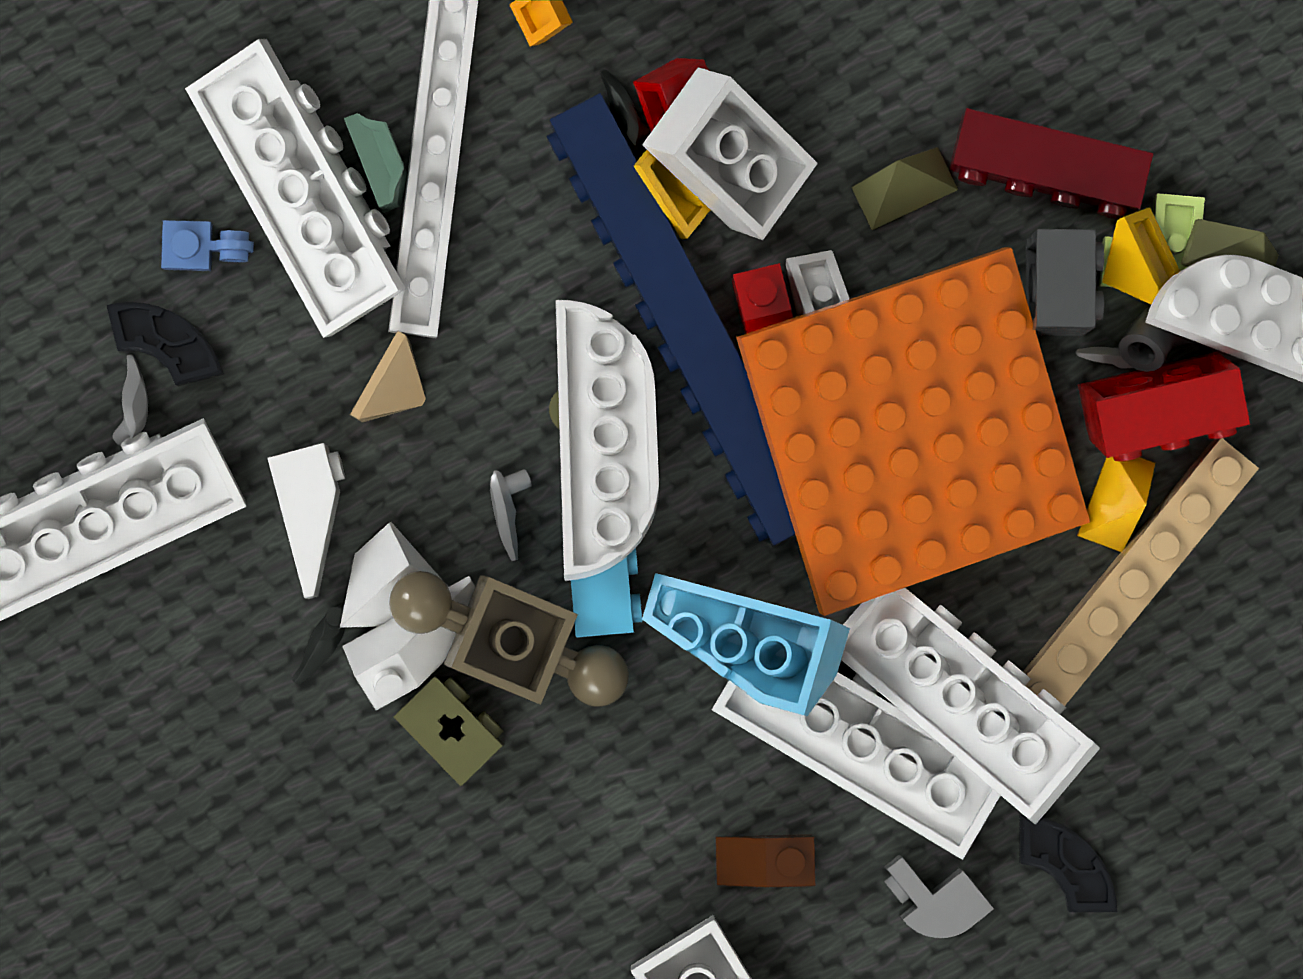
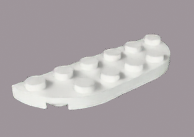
(1237, 309)
(604, 439)

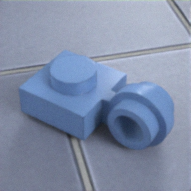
(190, 245)

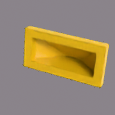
(677, 202)
(1139, 257)
(1117, 502)

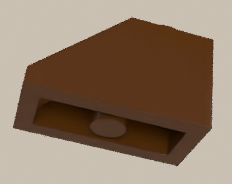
(766, 860)

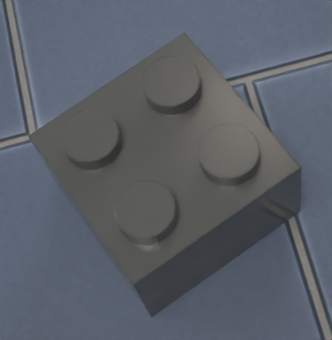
(1063, 281)

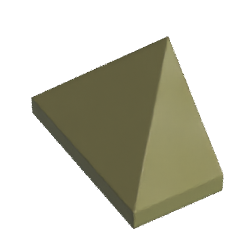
(904, 187)
(1218, 239)

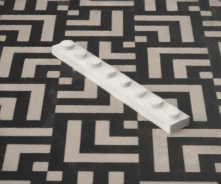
(433, 166)

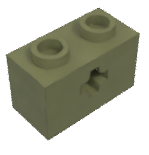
(456, 756)

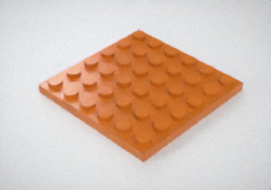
(914, 430)

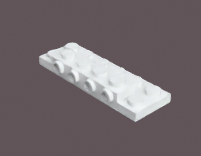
(298, 186)
(110, 512)
(967, 699)
(875, 756)

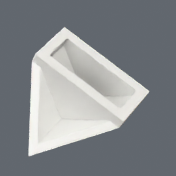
(375, 573)

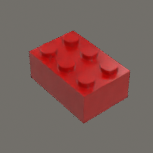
(1164, 406)

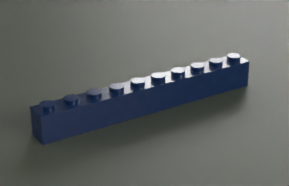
(675, 305)

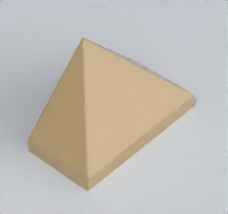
(393, 385)

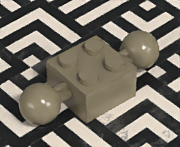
(509, 639)

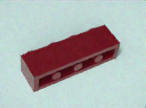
(1050, 163)

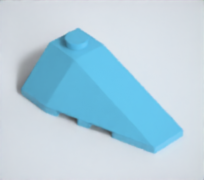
(762, 648)

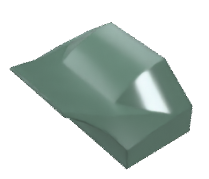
(379, 159)

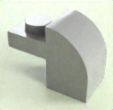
(944, 910)

